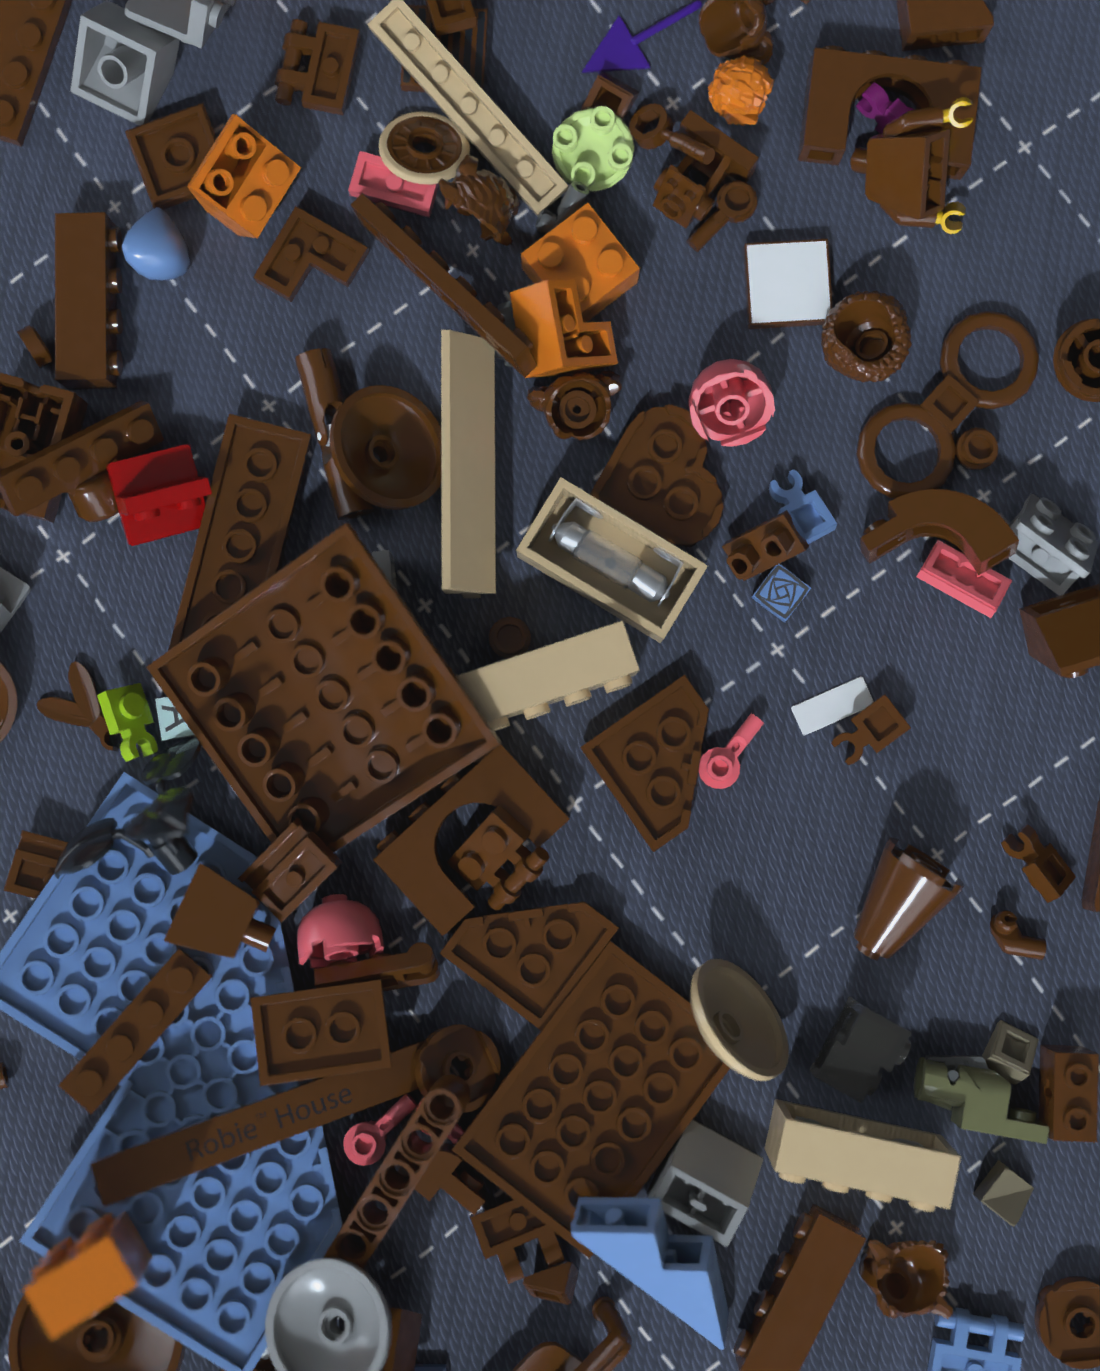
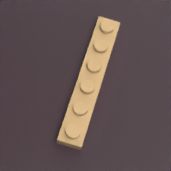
(468, 106)

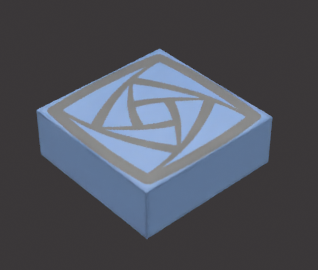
(781, 592)

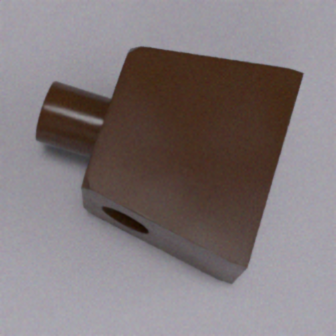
(217, 917)

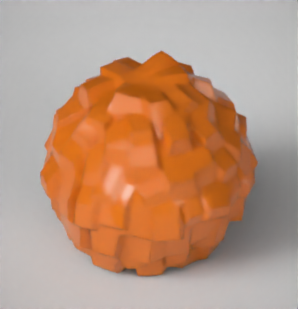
(740, 90)

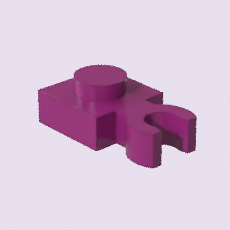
(877, 106)

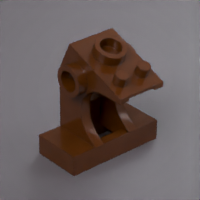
(682, 198)

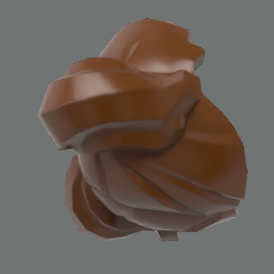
(736, 29)
(581, 390)

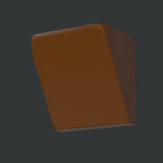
(611, 93)
(554, 1283)

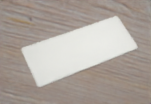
(832, 706)

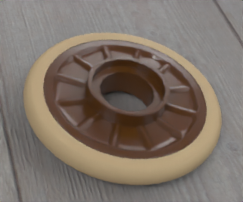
(404, 161)

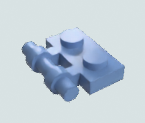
(960, 1356)

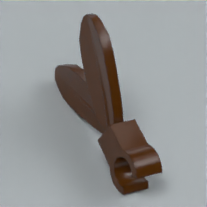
(85, 711)

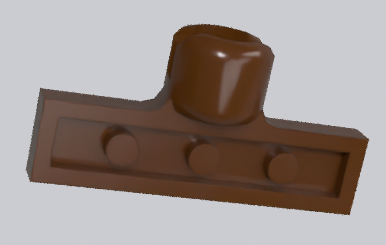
(80, 463)

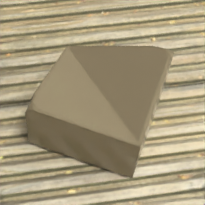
(1004, 1193)

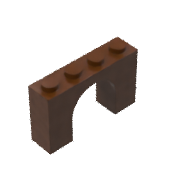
(841, 77)
(413, 856)

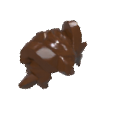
(484, 197)
(907, 1277)

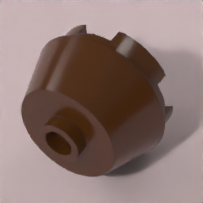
(1078, 360)

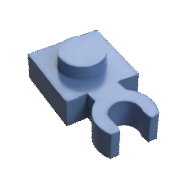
(807, 511)

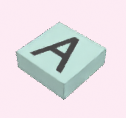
(170, 721)

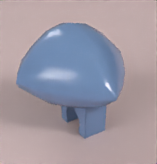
(156, 247)

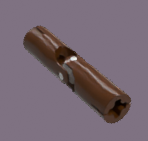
(324, 396)

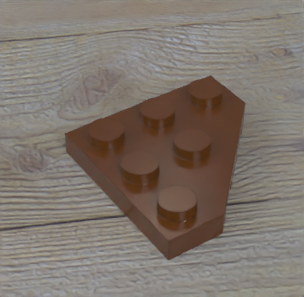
(654, 761)
(531, 954)

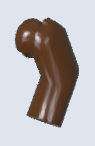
(1011, 939)

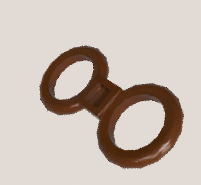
(948, 403)

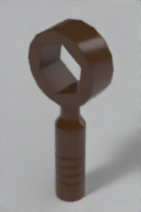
(664, 133)

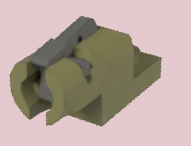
(977, 1097)

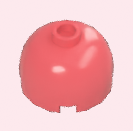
(731, 402)
(338, 932)

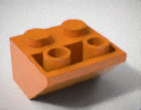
(242, 178)

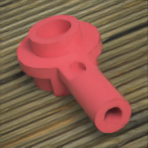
(721, 766)
(367, 1140)

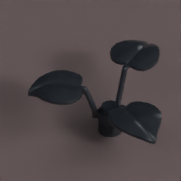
(160, 824)

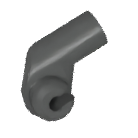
(571, 202)

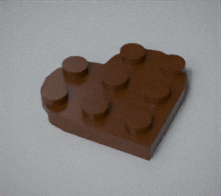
(661, 478)

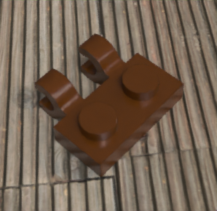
(511, 1225)

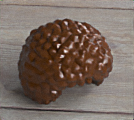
(866, 336)

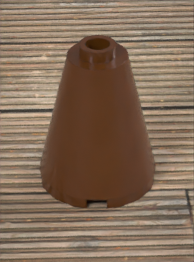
(902, 899)

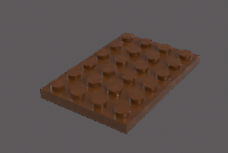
(595, 1095)

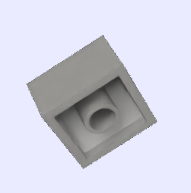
(122, 63)

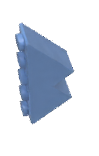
(670, 1268)

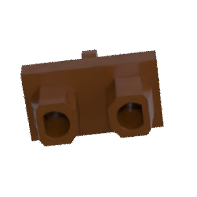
(764, 546)

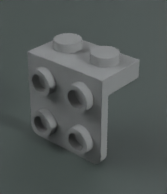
(184, 19)

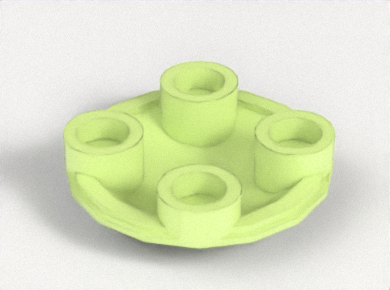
(593, 148)

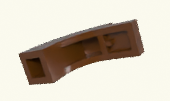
(947, 515)

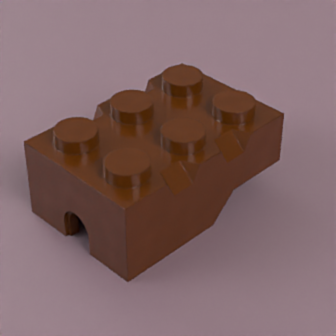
(33, 421)

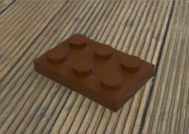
(321, 1032)

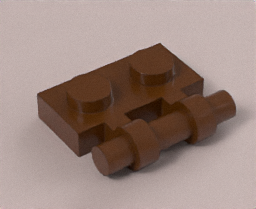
(329, 70)
(488, 848)

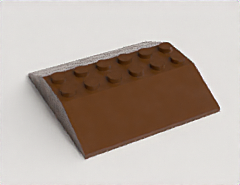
(324, 697)

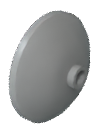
(304, 1317)

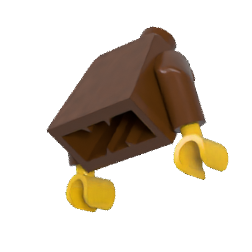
(909, 167)

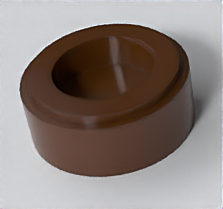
(35, 345)

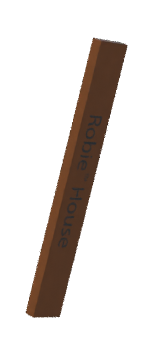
(250, 1127)

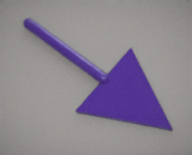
(620, 49)

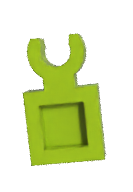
(129, 714)

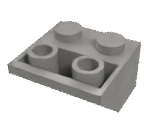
(707, 1181)

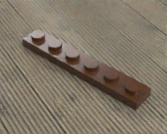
(456, 293)

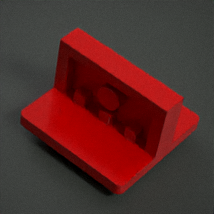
(158, 494)

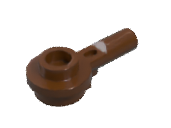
(734, 204)

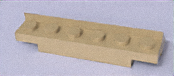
(468, 465)

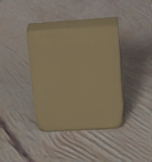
(1010, 1052)

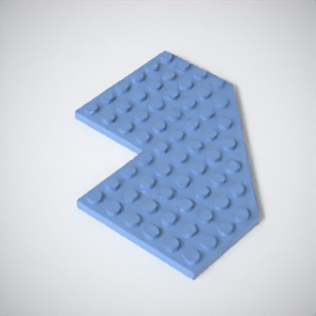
(222, 1232)

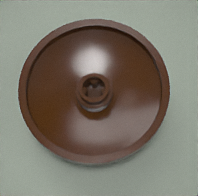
(108, 1342)

